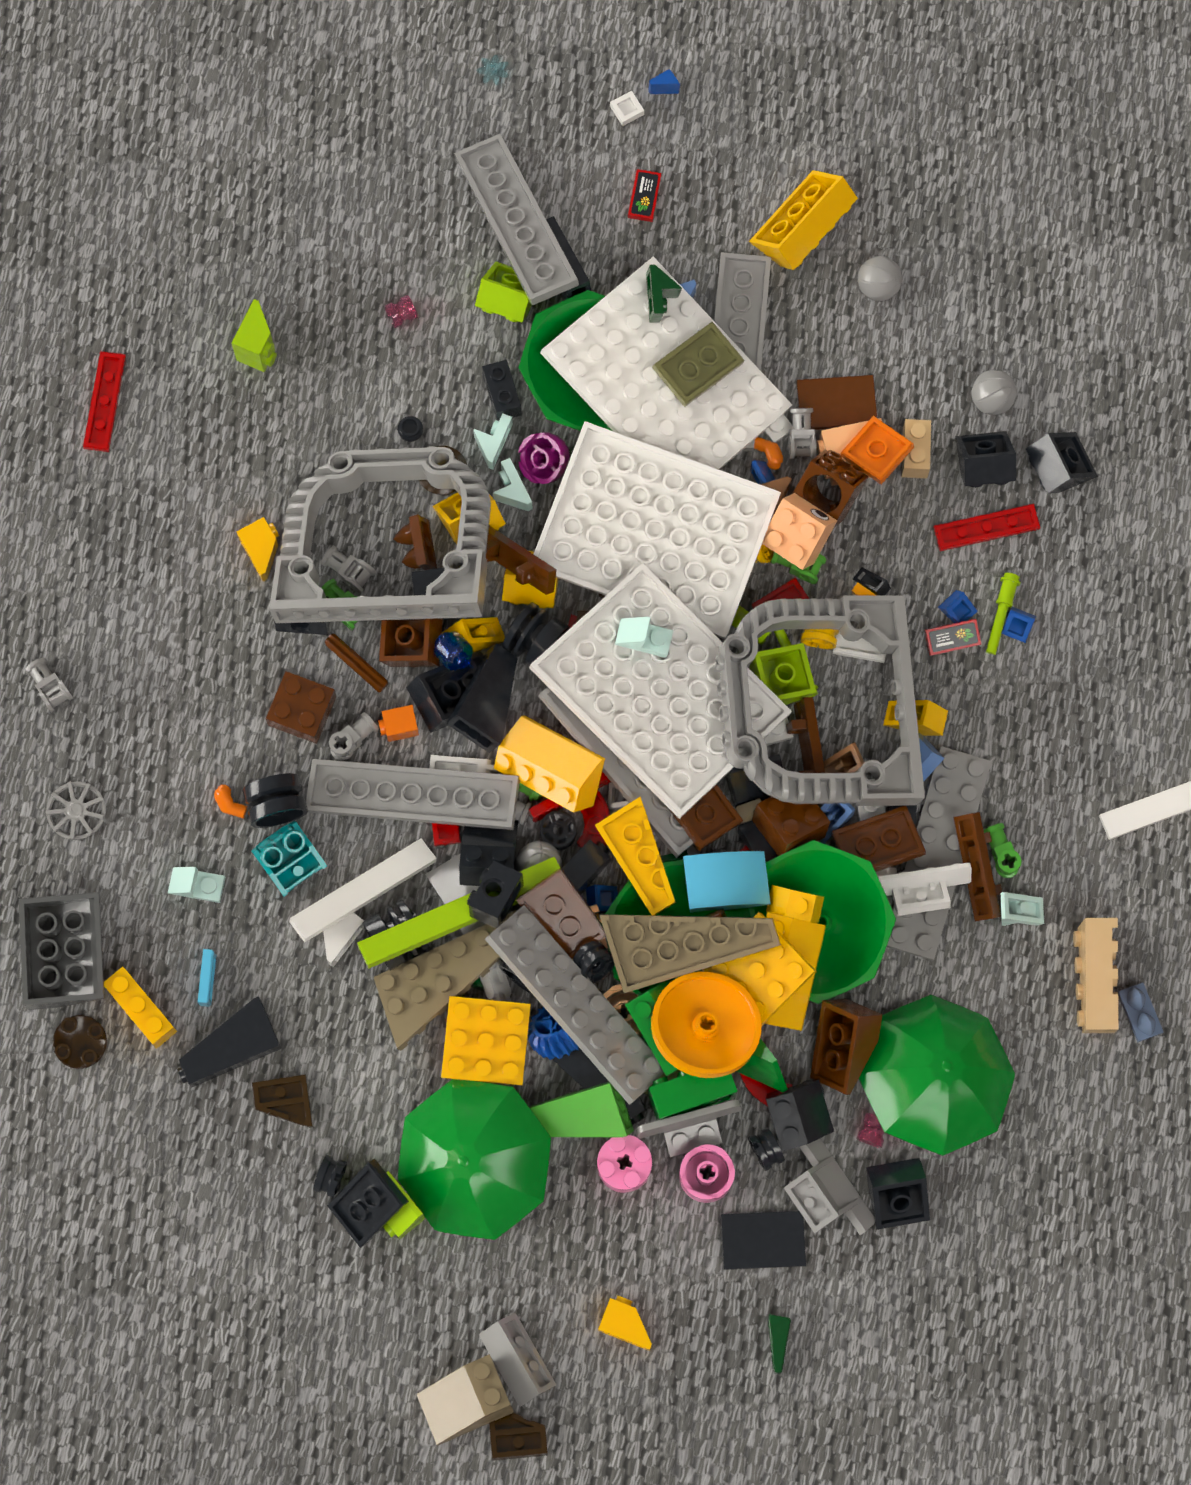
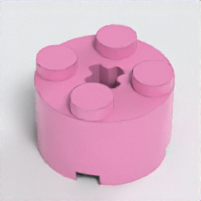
(617, 1149)
(721, 1167)

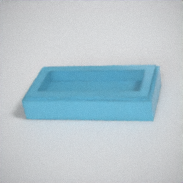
(207, 977)

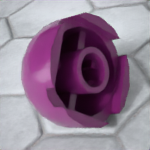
(543, 457)

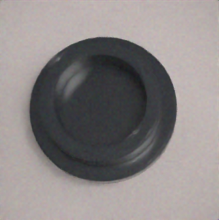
(410, 428)

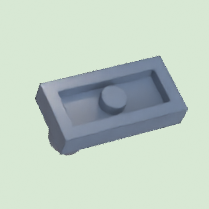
(1140, 1012)

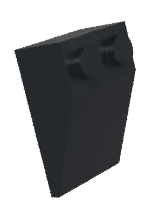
(440, 690)
(483, 846)

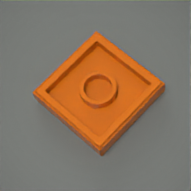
(877, 449)

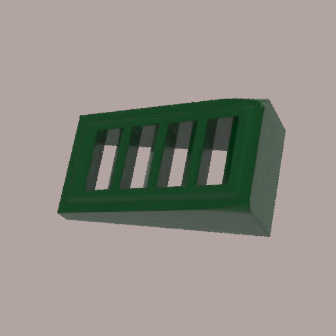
(778, 1335)

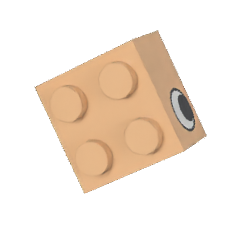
(798, 531)

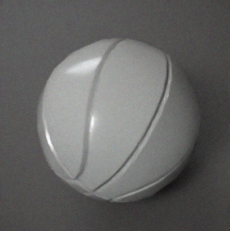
(880, 278)
(994, 392)
(535, 853)

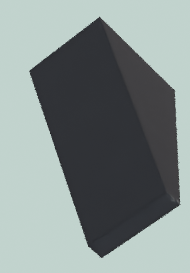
(872, 582)

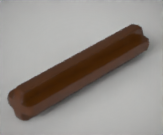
(356, 662)

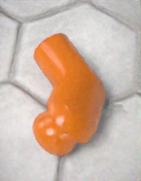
(772, 452)
(226, 804)

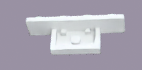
(925, 888)

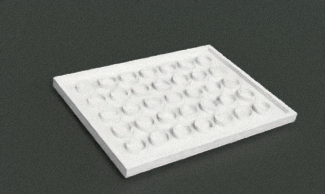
(610, 365)
(655, 508)
(648, 707)

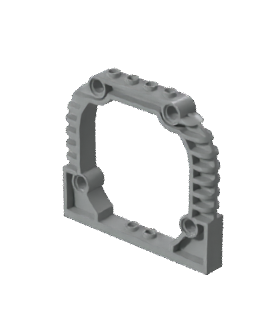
(452, 595)
(881, 624)

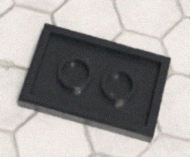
(367, 1203)
(763, 1240)

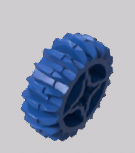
(549, 1037)

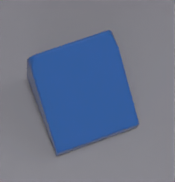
(664, 84)
(761, 472)
(958, 607)
(1018, 624)
(601, 896)

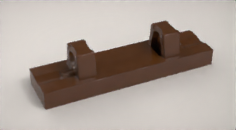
(521, 562)
(808, 733)
(984, 899)

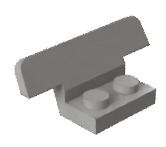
(691, 1128)
(826, 1192)

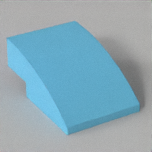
(726, 880)

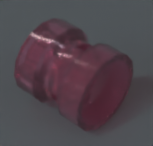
(401, 311)
(872, 1131)

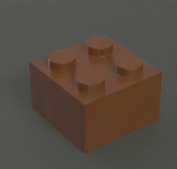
(409, 642)
(301, 707)
(789, 824)

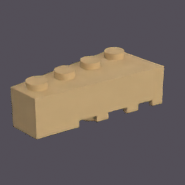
(1097, 975)

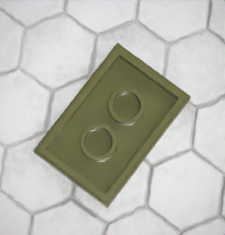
(698, 364)

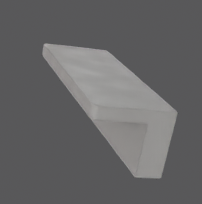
(517, 1359)

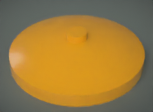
(706, 1024)

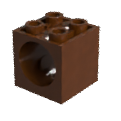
(848, 476)

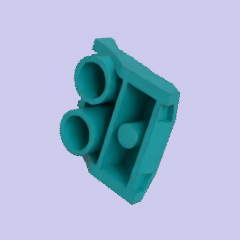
(288, 857)

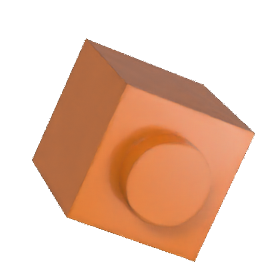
(398, 723)

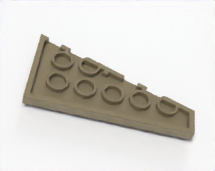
(666, 947)
(422, 986)

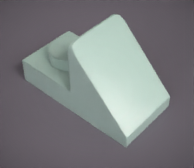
(492, 445)
(515, 492)
(643, 637)
(196, 884)
(1021, 909)

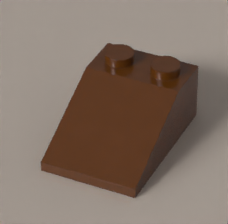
(844, 1043)

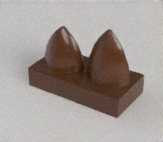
(419, 534)

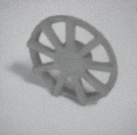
(75, 810)

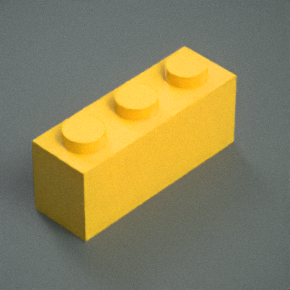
(139, 1007)

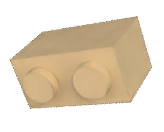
(917, 462)

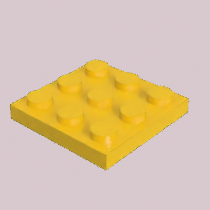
(768, 975)
(485, 1040)

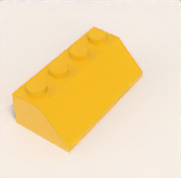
(804, 219)
(550, 764)
(807, 940)

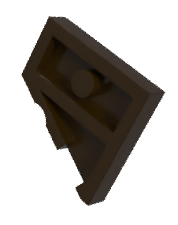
(284, 1099)
(517, 1438)

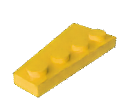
(635, 849)

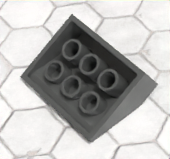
(61, 950)

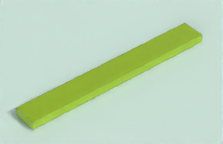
(437, 922)

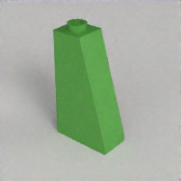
(585, 1113)

